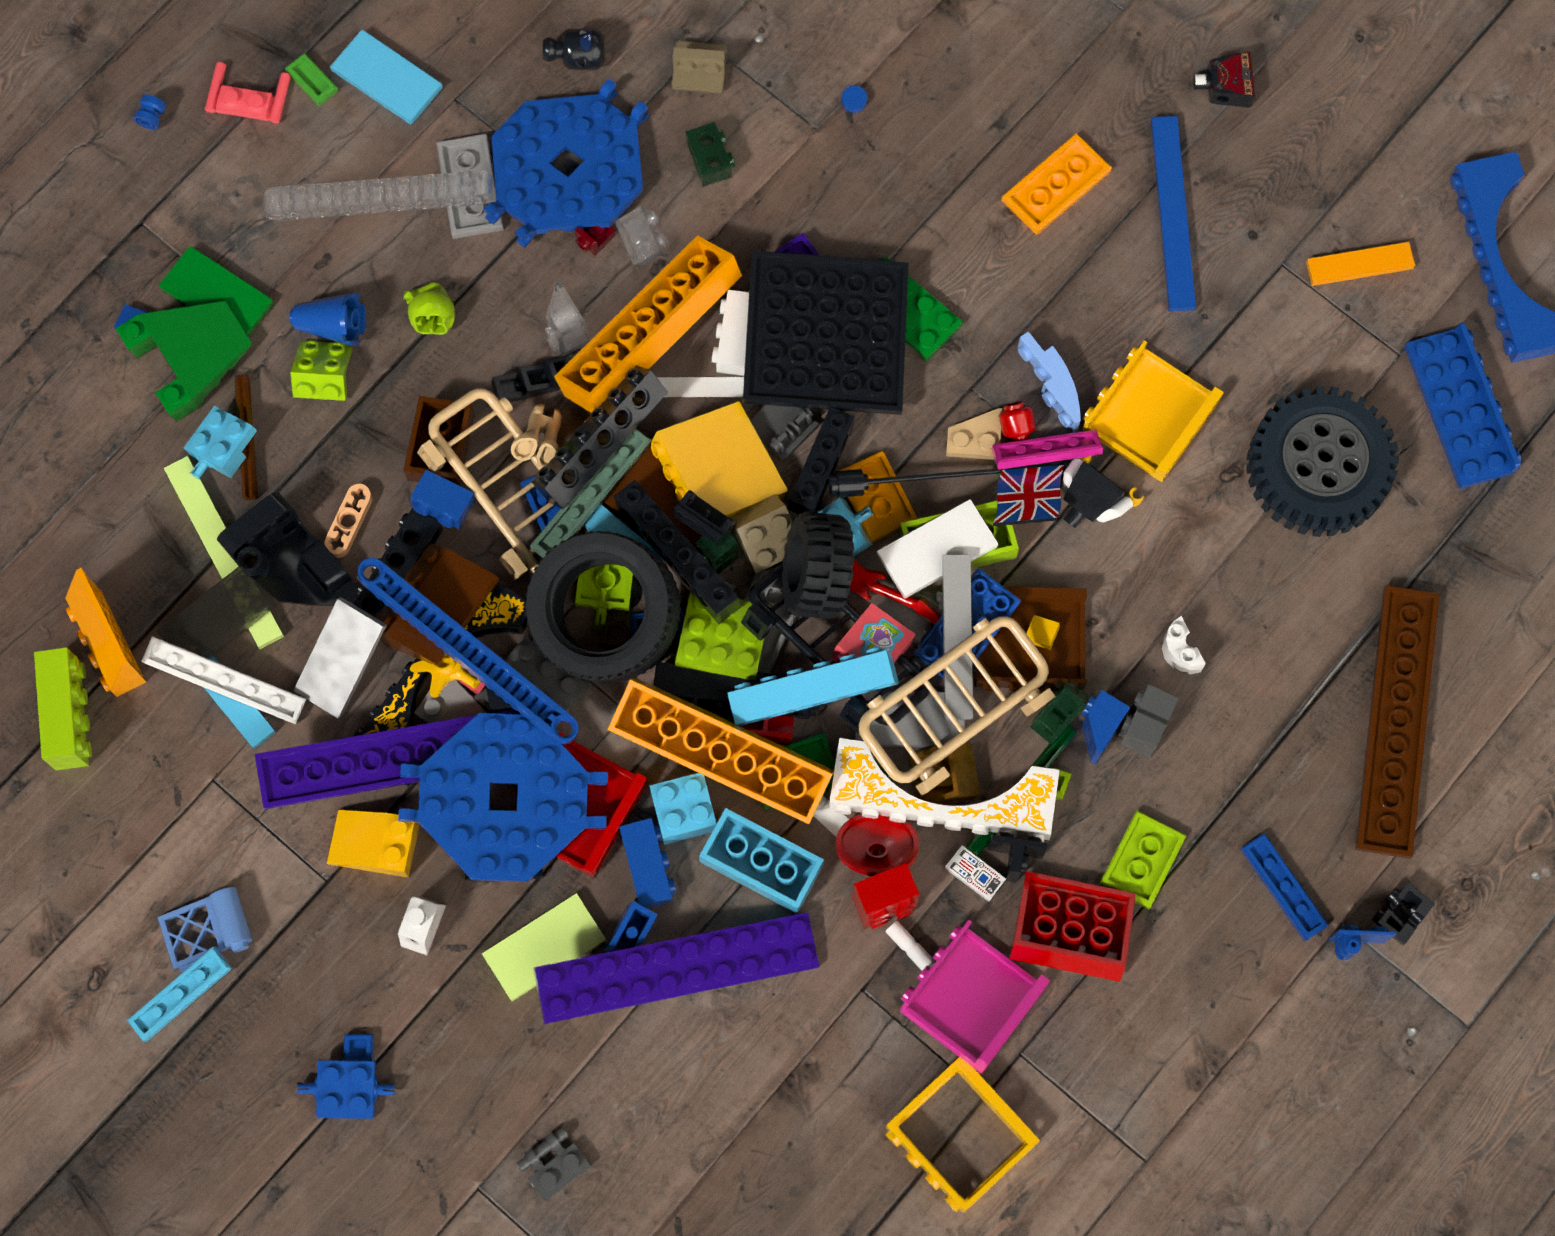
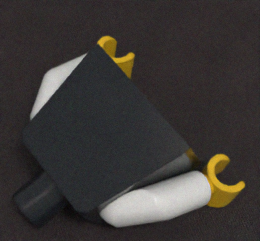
(1093, 494)

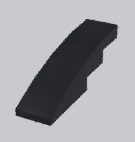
(530, 380)

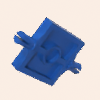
(346, 1089)

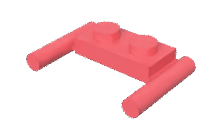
(244, 101)

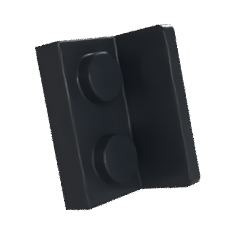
(1018, 852)

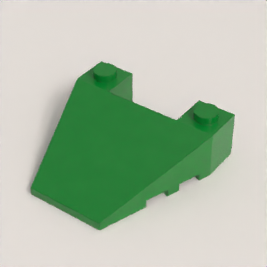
(198, 345)

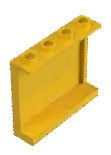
(1150, 412)
(718, 460)

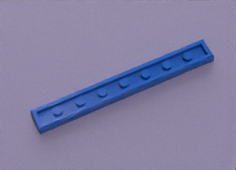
(1173, 214)

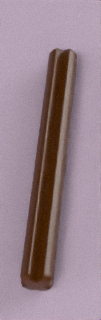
(244, 412)

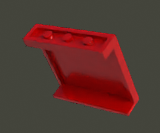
(614, 801)

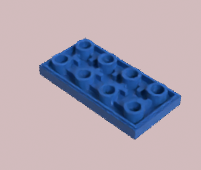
(987, 601)

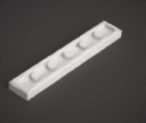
(223, 680)

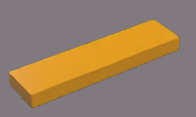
(1360, 263)

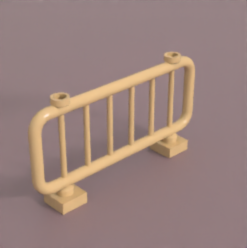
(434, 457)
(924, 769)

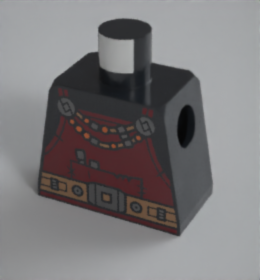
(1228, 80)

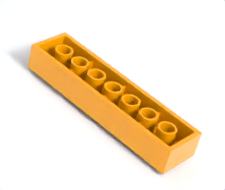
(649, 322)
(720, 750)

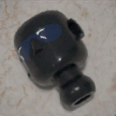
(578, 48)

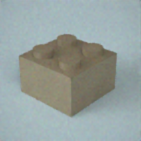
(762, 533)

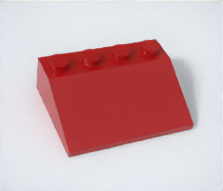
(1073, 926)

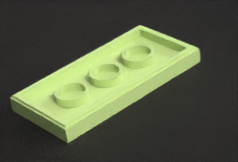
(554, 937)

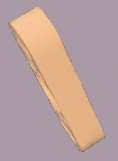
(349, 500)

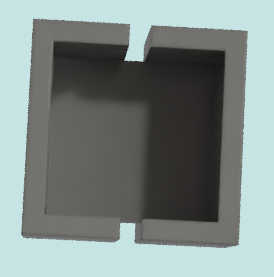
(1144, 729)

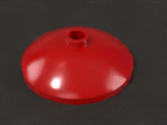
(876, 844)

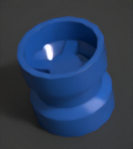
(149, 112)

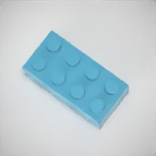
(761, 860)

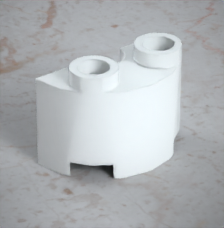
(1177, 651)

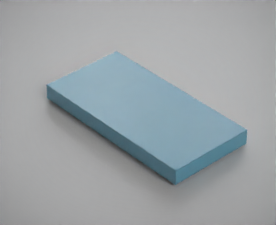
(386, 77)

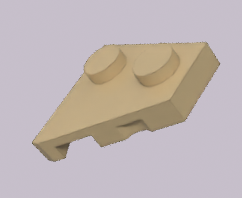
(975, 436)

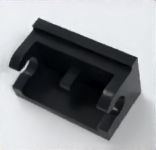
(703, 518)

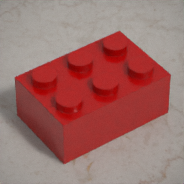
(885, 896)

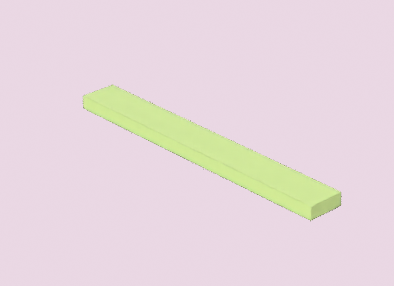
(209, 526)

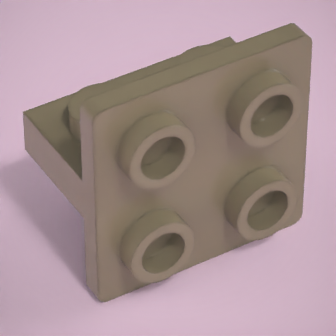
(699, 66)

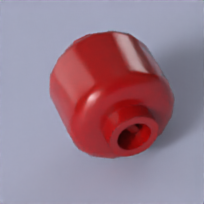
(1017, 421)

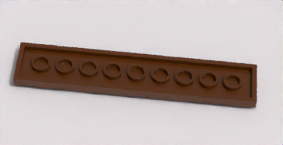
(1397, 722)

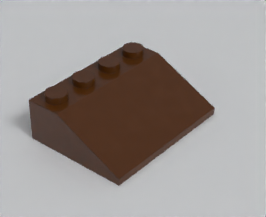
(450, 584)

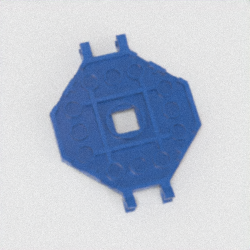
(542, 194)
(499, 842)

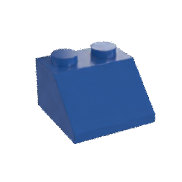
(1101, 722)

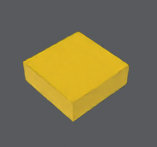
(1043, 631)

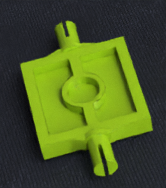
(605, 589)

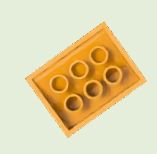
(102, 635)

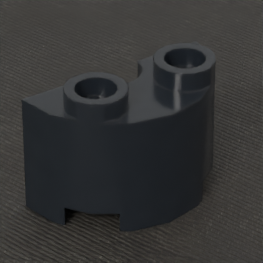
(1404, 912)

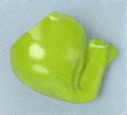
(430, 309)

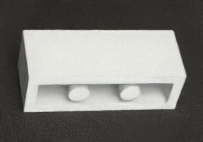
(732, 334)

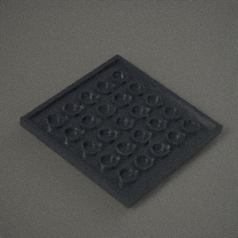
(826, 332)

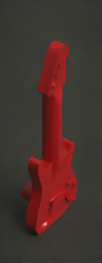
(865, 580)

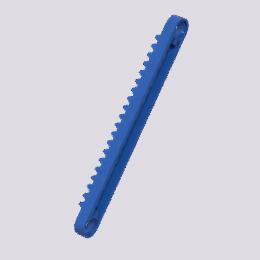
(467, 651)

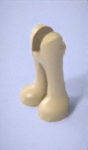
(525, 444)

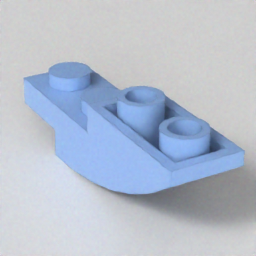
(1059, 386)

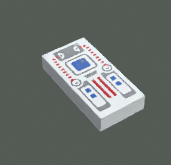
(975, 873)

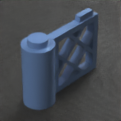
(227, 921)

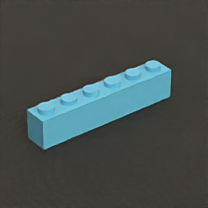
(813, 687)

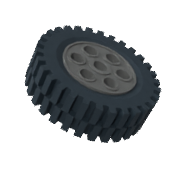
(1305, 499)

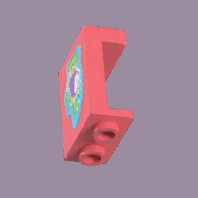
(872, 631)

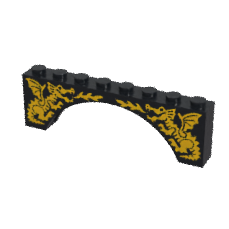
(499, 613)

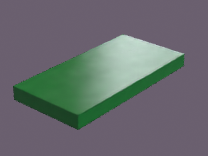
(202, 281)

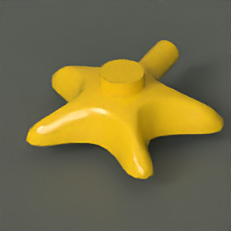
(444, 673)

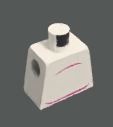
(420, 924)

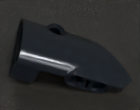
(290, 559)

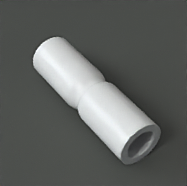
(908, 944)

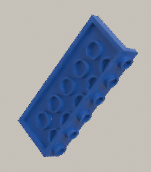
(1463, 407)

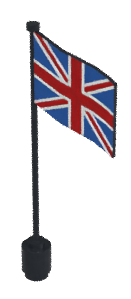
(1023, 492)

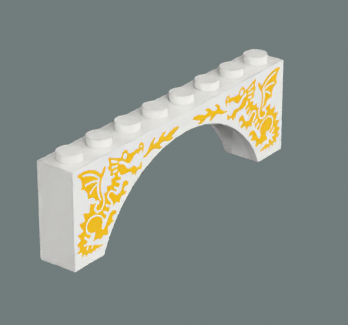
(864, 788)

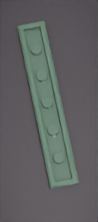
(592, 495)

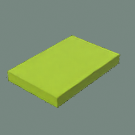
(1143, 858)

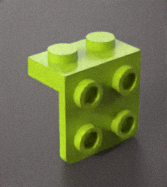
(320, 370)

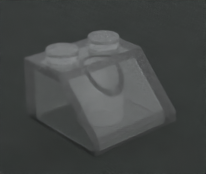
(565, 325)

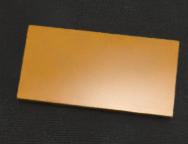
(1056, 184)

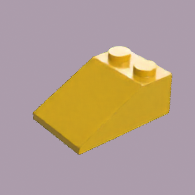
(373, 842)

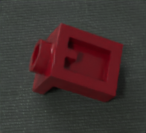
(593, 238)

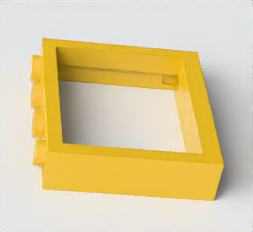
(997, 1105)

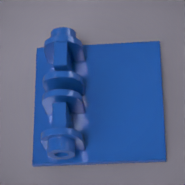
(1349, 939)

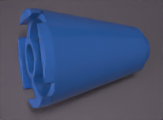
(332, 318)

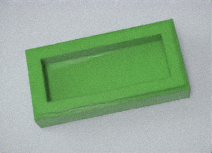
(311, 79)

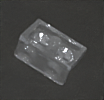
(642, 236)

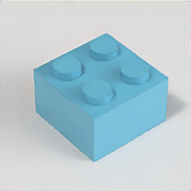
(683, 808)

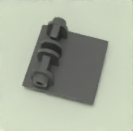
(783, 428)

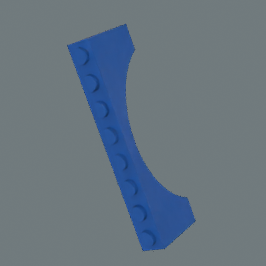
(1480, 188)

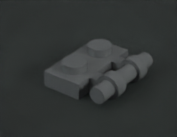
(559, 1171)

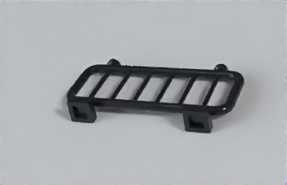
(760, 619)

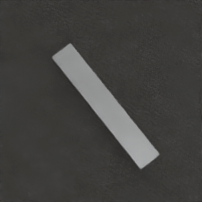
(956, 628)

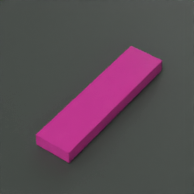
(1047, 449)

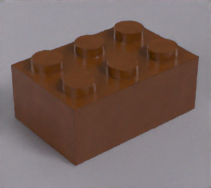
(425, 411)

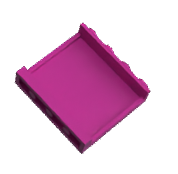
(971, 997)

